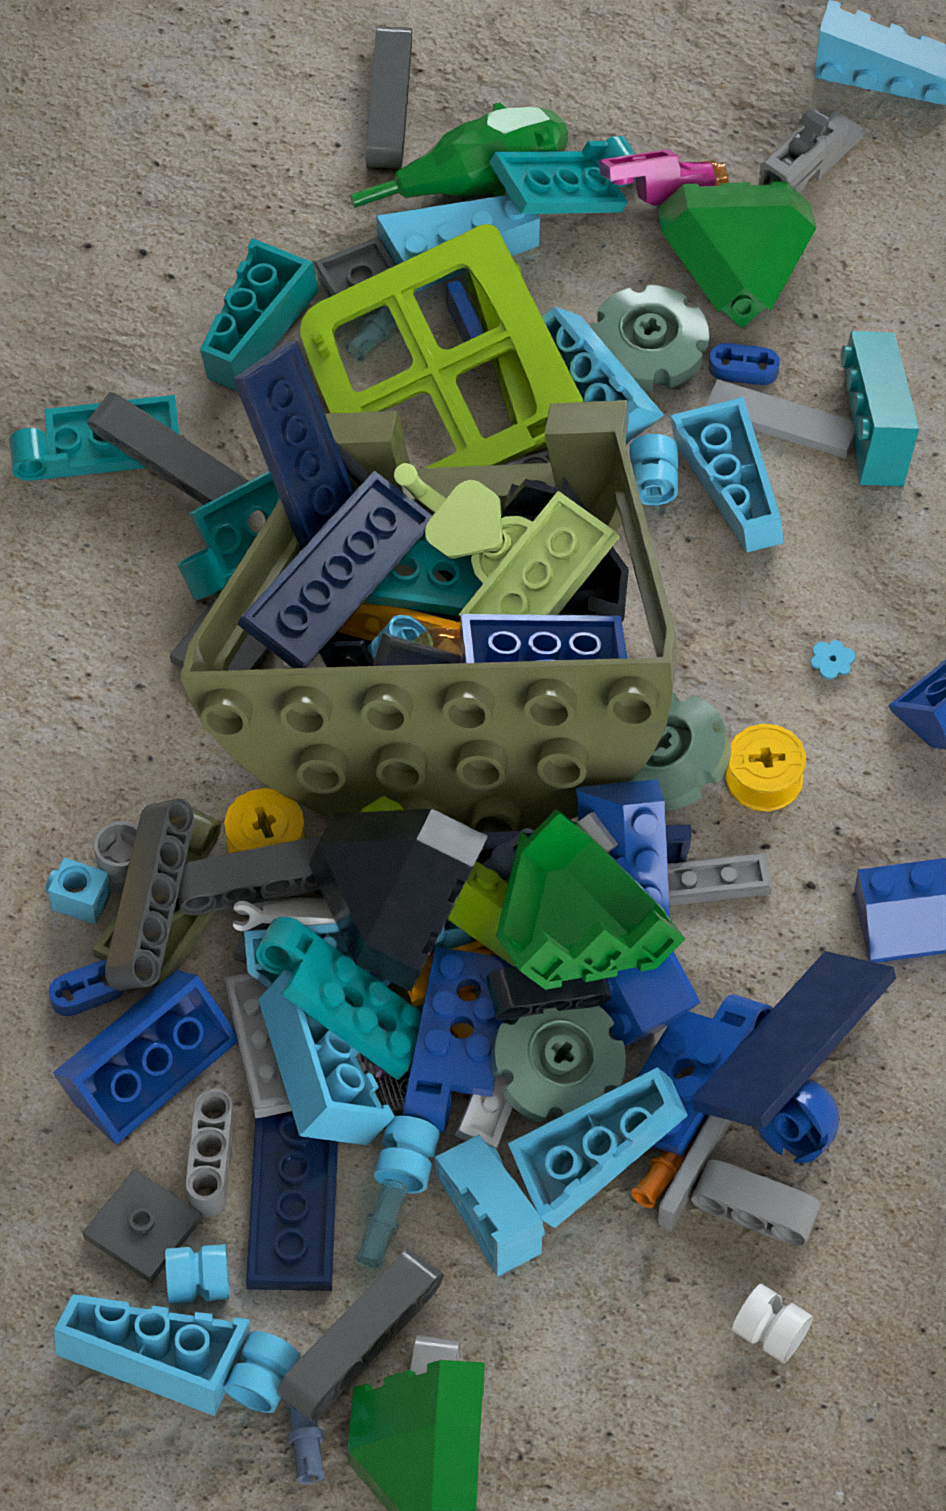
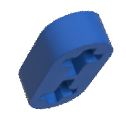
(744, 364)
(86, 988)

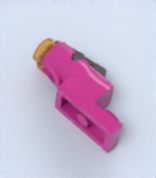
(661, 173)

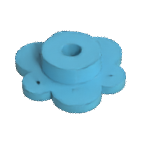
(832, 659)

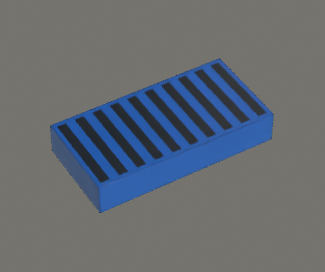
(462, 312)

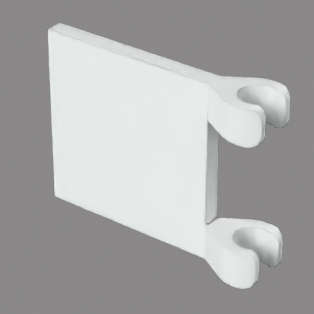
(305, 910)

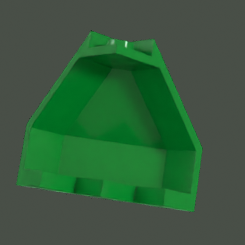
(738, 241)
(578, 910)
(420, 1437)

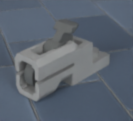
(811, 149)

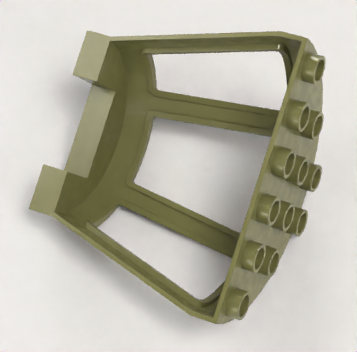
(464, 739)

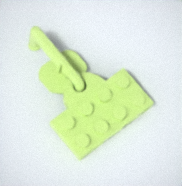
(535, 564)

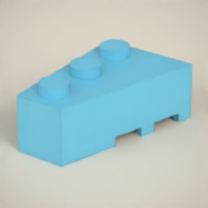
(491, 1204)

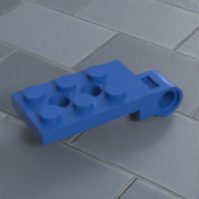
(705, 1046)
(440, 1059)

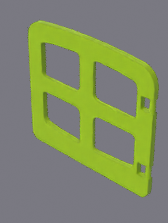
(437, 369)

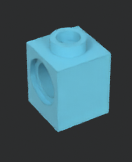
(83, 905)

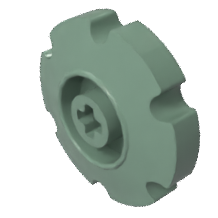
(654, 335)
(689, 752)
(539, 1084)

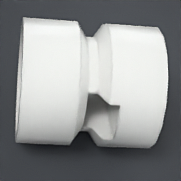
(772, 1323)

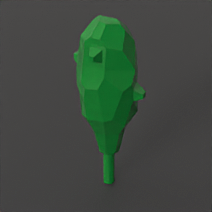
(462, 156)

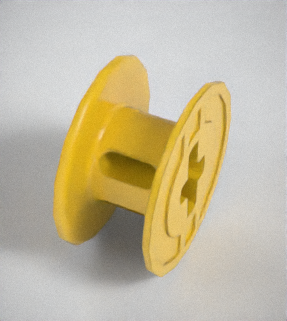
(765, 767)
(258, 809)

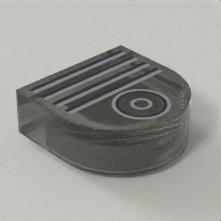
(392, 1091)

